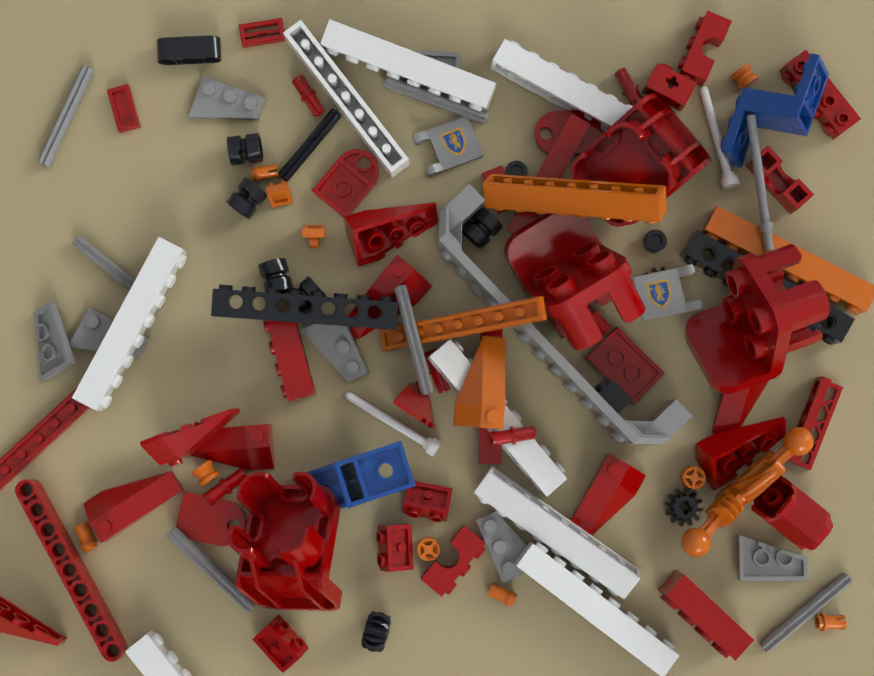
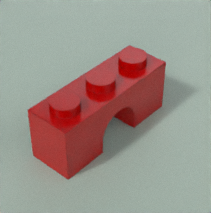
(710, 30)
(785, 190)
(442, 577)

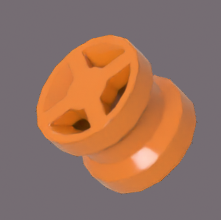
(744, 76)
(205, 473)
(697, 478)
(426, 547)

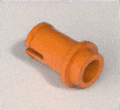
(262, 172)
(85, 537)
(502, 594)
(830, 622)

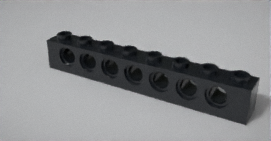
(222, 308)
(838, 322)

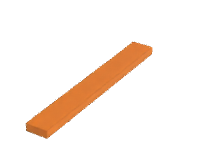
(468, 323)

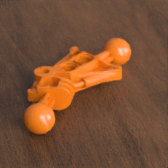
(745, 489)

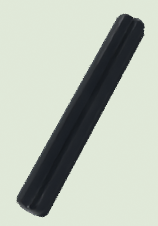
(309, 144)

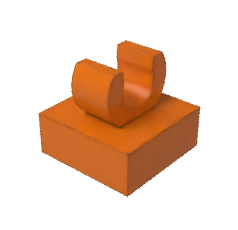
(279, 194)
(314, 233)

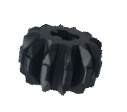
(688, 500)
(376, 631)

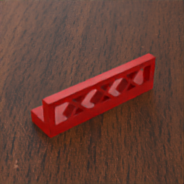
(810, 414)

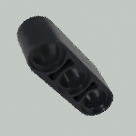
(189, 50)

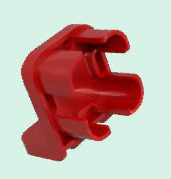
(643, 148)
(571, 269)
(757, 323)
(287, 543)

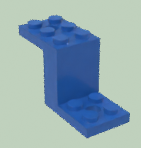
(776, 110)
(358, 477)

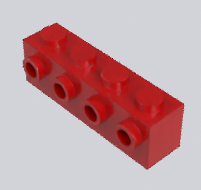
(833, 109)
(291, 359)

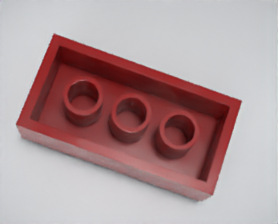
(708, 617)

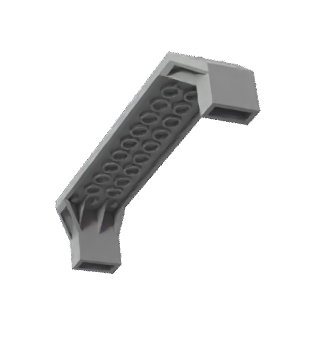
(655, 430)

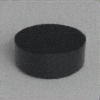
(516, 168)
(654, 241)

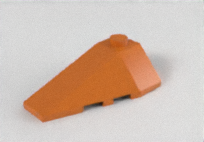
(483, 390)

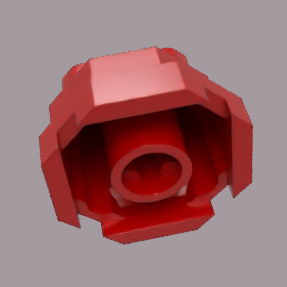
(793, 514)

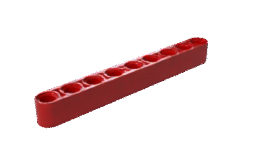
(61, 564)

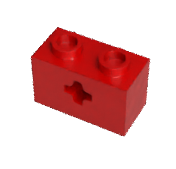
(681, 89)

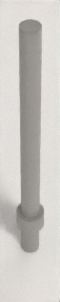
(766, 226)

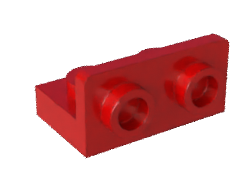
(427, 501)
(395, 547)
(280, 643)

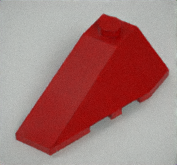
(380, 230)
(395, 274)
(416, 404)
(735, 407)
(176, 444)
(240, 447)
(730, 450)
(607, 493)
(124, 505)
(22, 624)

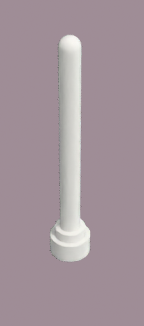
(729, 178)
(429, 444)

